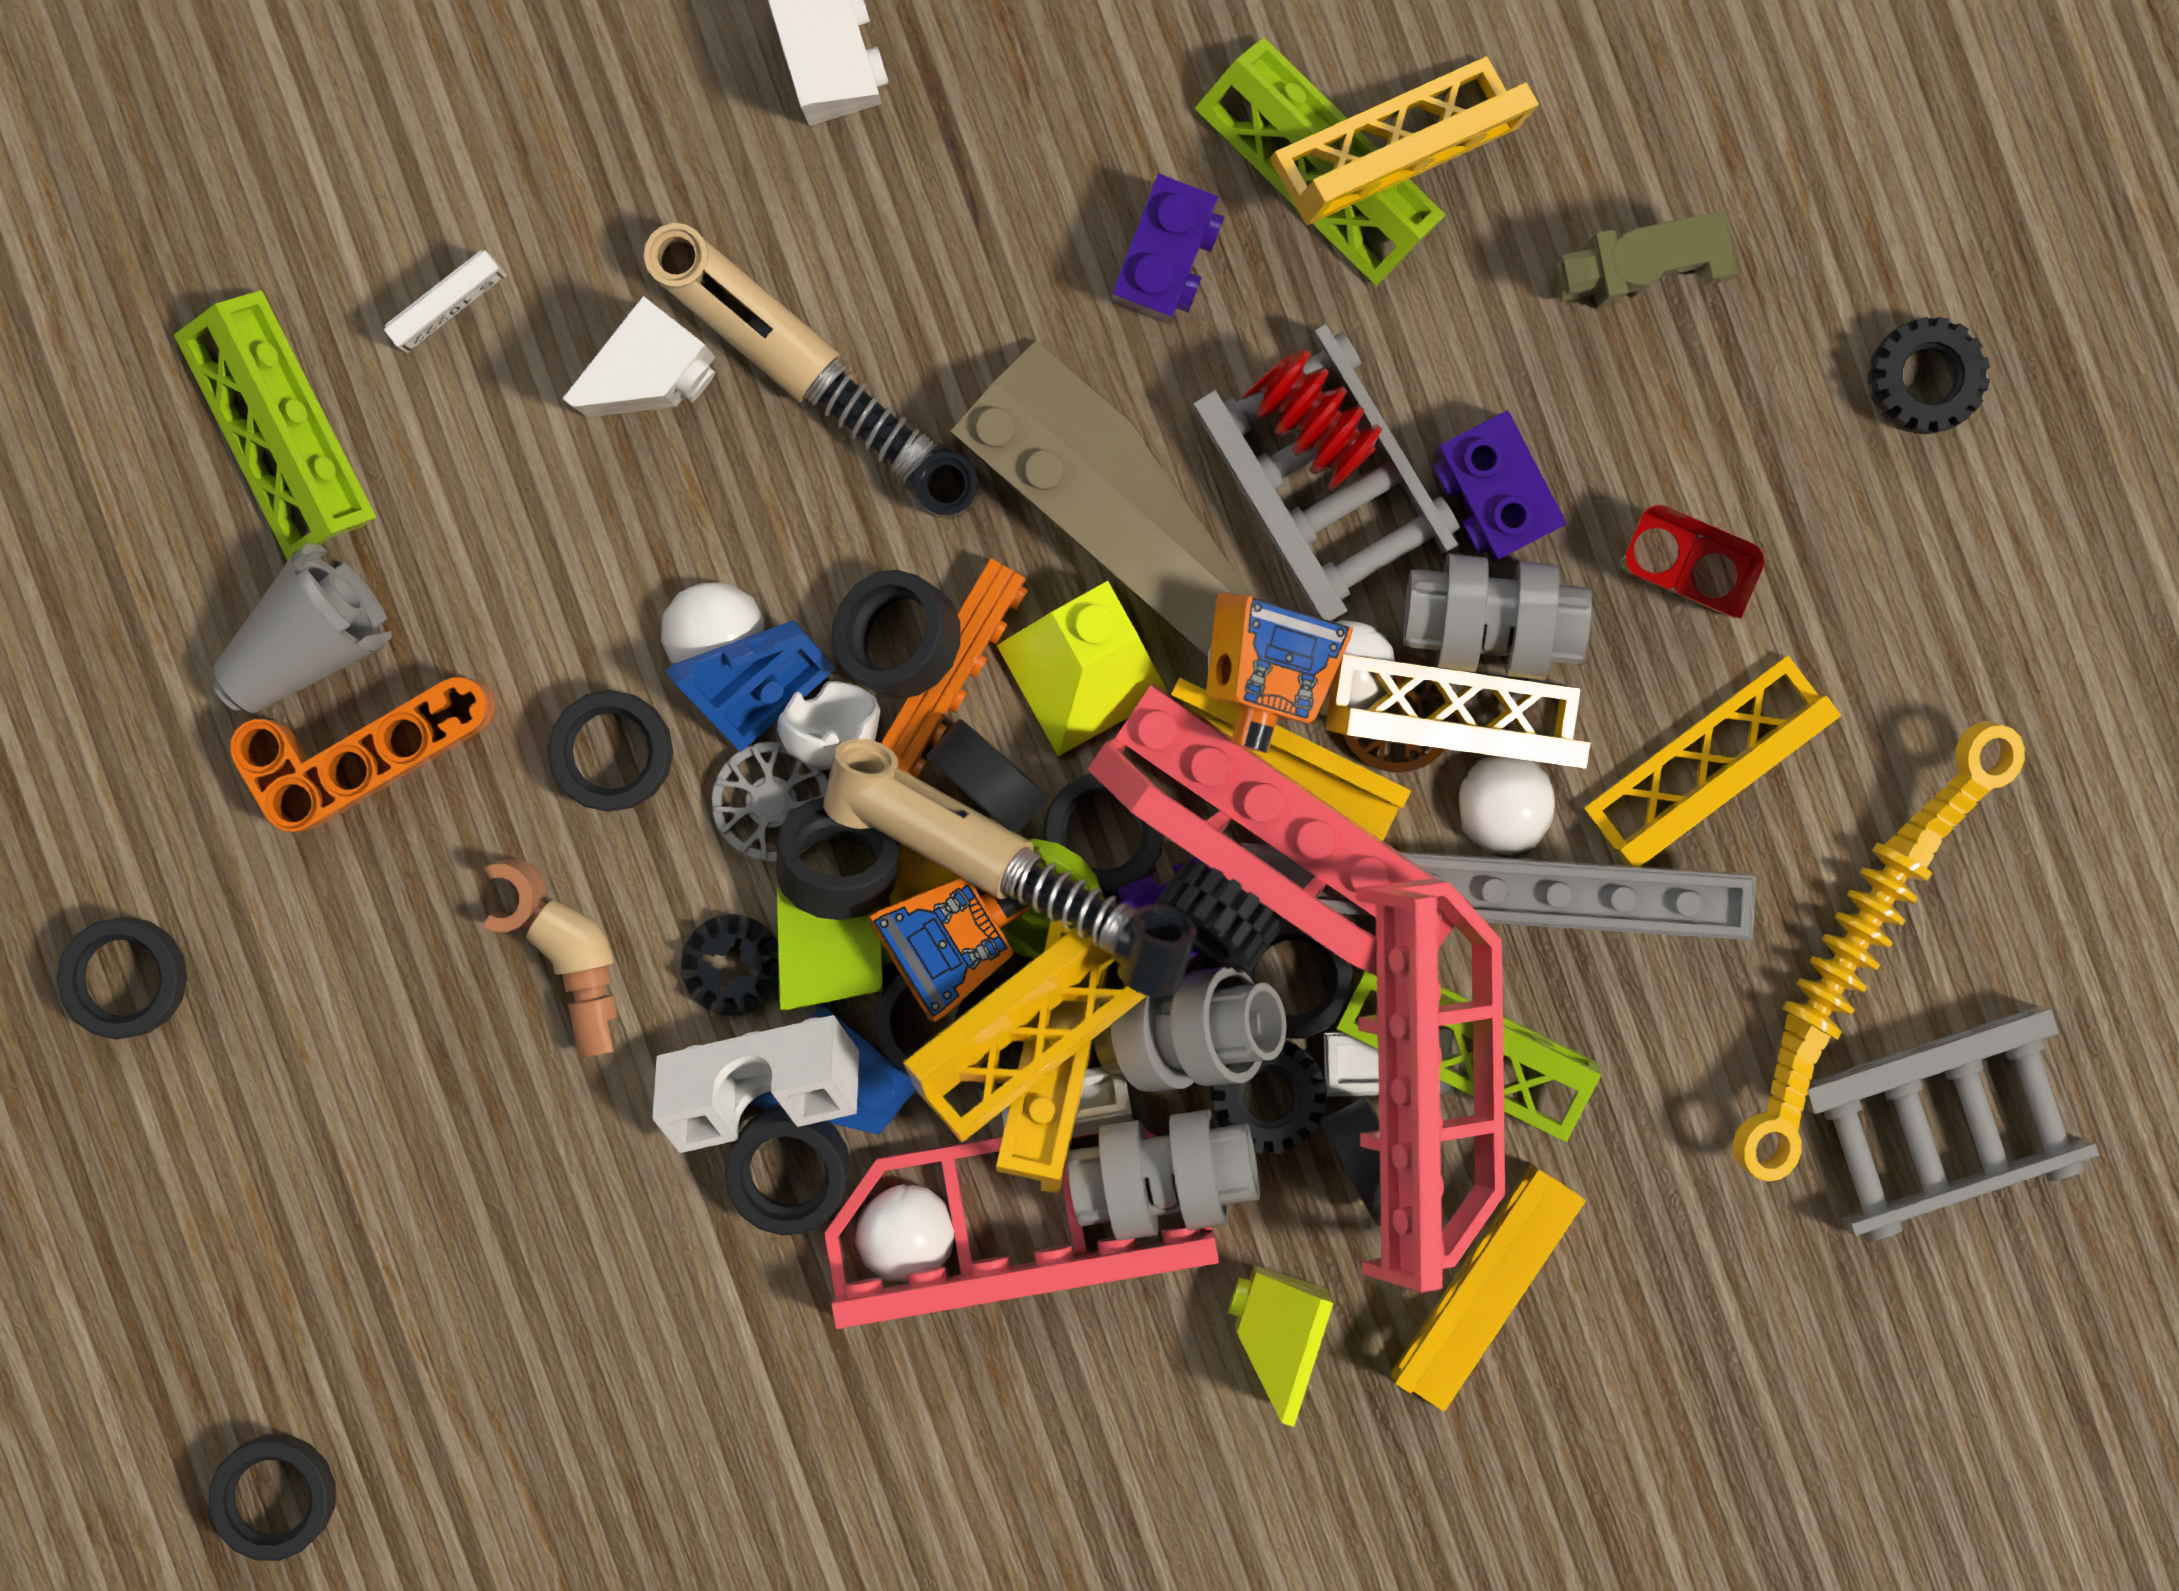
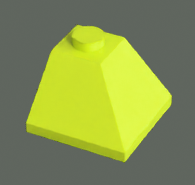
(1081, 668)
(1281, 1331)

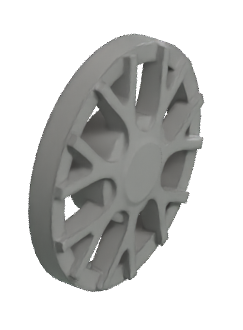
(767, 800)

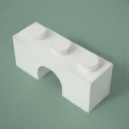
(708, 1086)

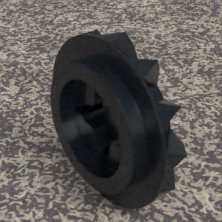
(704, 979)

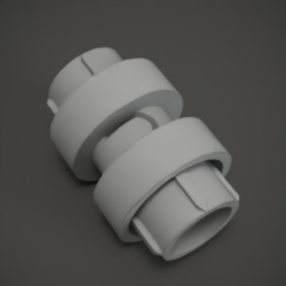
(1473, 614)
(1203, 1034)
(1140, 1177)

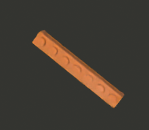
(980, 623)

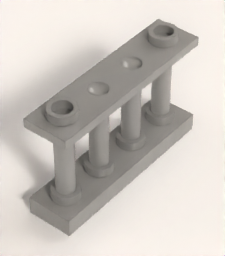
(1296, 529)
(1960, 1059)

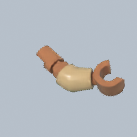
(572, 945)

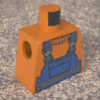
(1271, 664)
(946, 941)

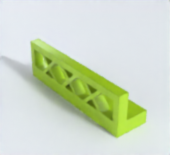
(1295, 112)
(280, 418)
(1520, 1044)

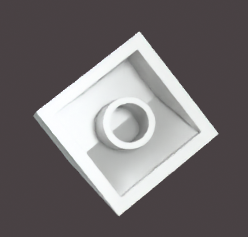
(829, 56)
(643, 367)

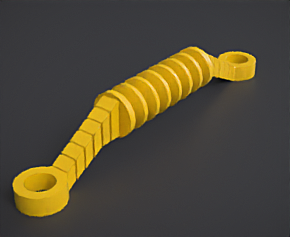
(1904, 858)

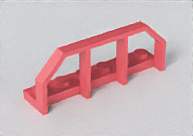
(1265, 804)
(1409, 1081)
(993, 1277)

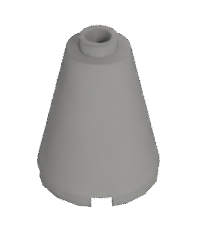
(299, 633)

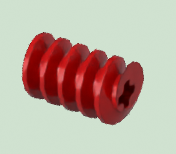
(1315, 417)

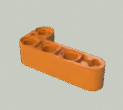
(371, 742)

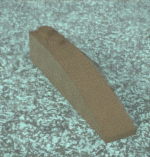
(1100, 488)

